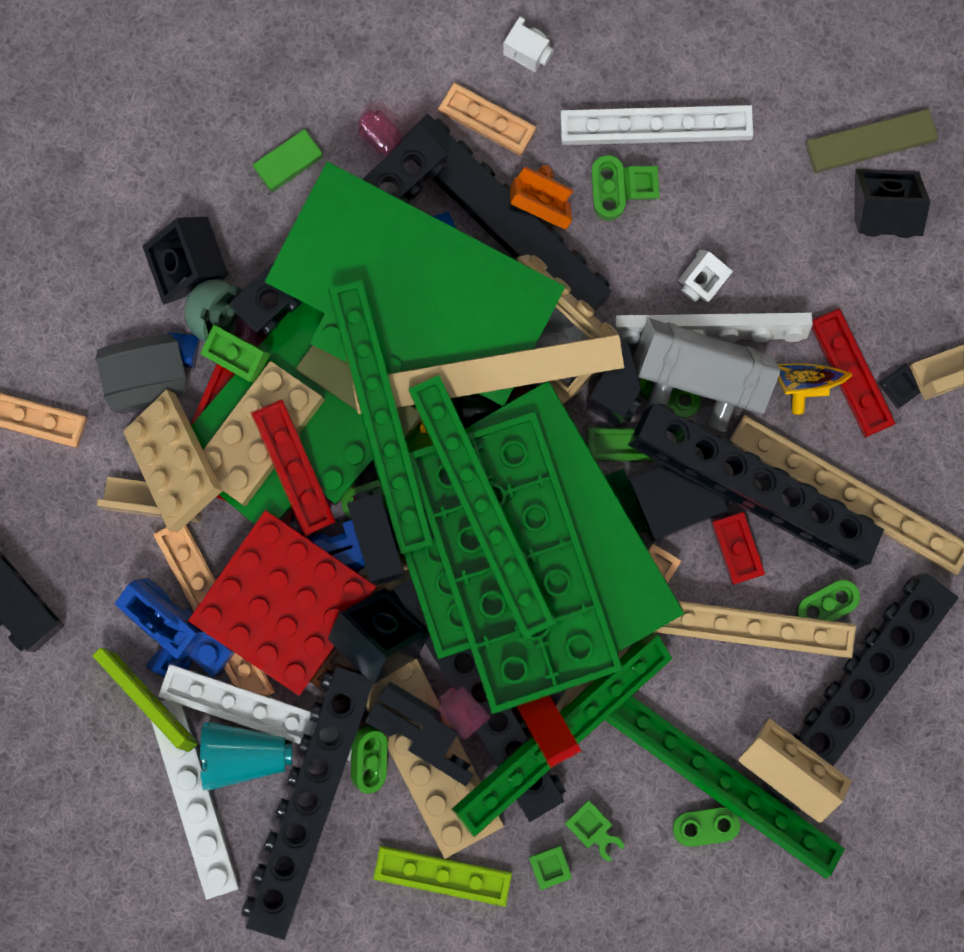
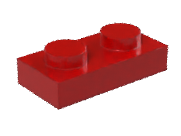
(737, 548)

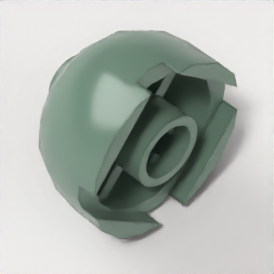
(210, 305)

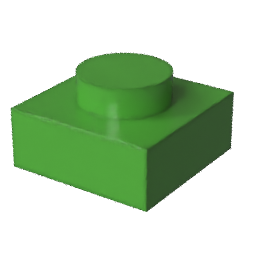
(641, 182)
(550, 867)

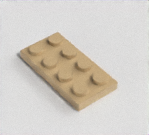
(237, 449)
(172, 461)

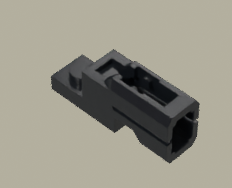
(426, 744)

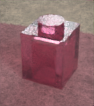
(462, 711)

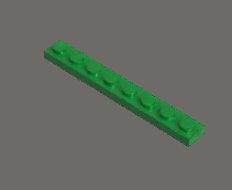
(380, 417)
(481, 507)
(580, 715)
(727, 786)

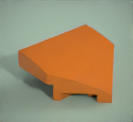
(542, 196)

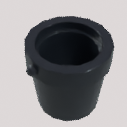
(474, 408)

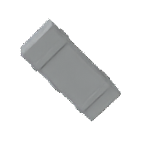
(704, 367)

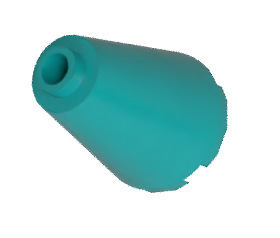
(240, 755)

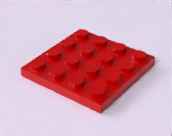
(280, 602)

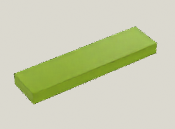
(145, 699)
(442, 875)

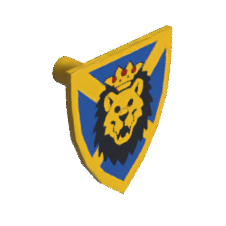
(808, 381)

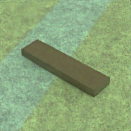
(871, 141)
(335, 378)

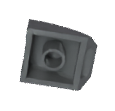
(140, 371)

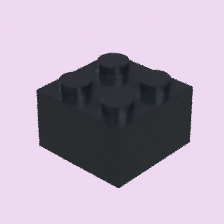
(378, 635)

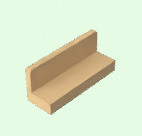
(940, 372)
(131, 498)
(795, 771)

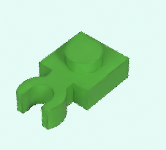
(591, 827)

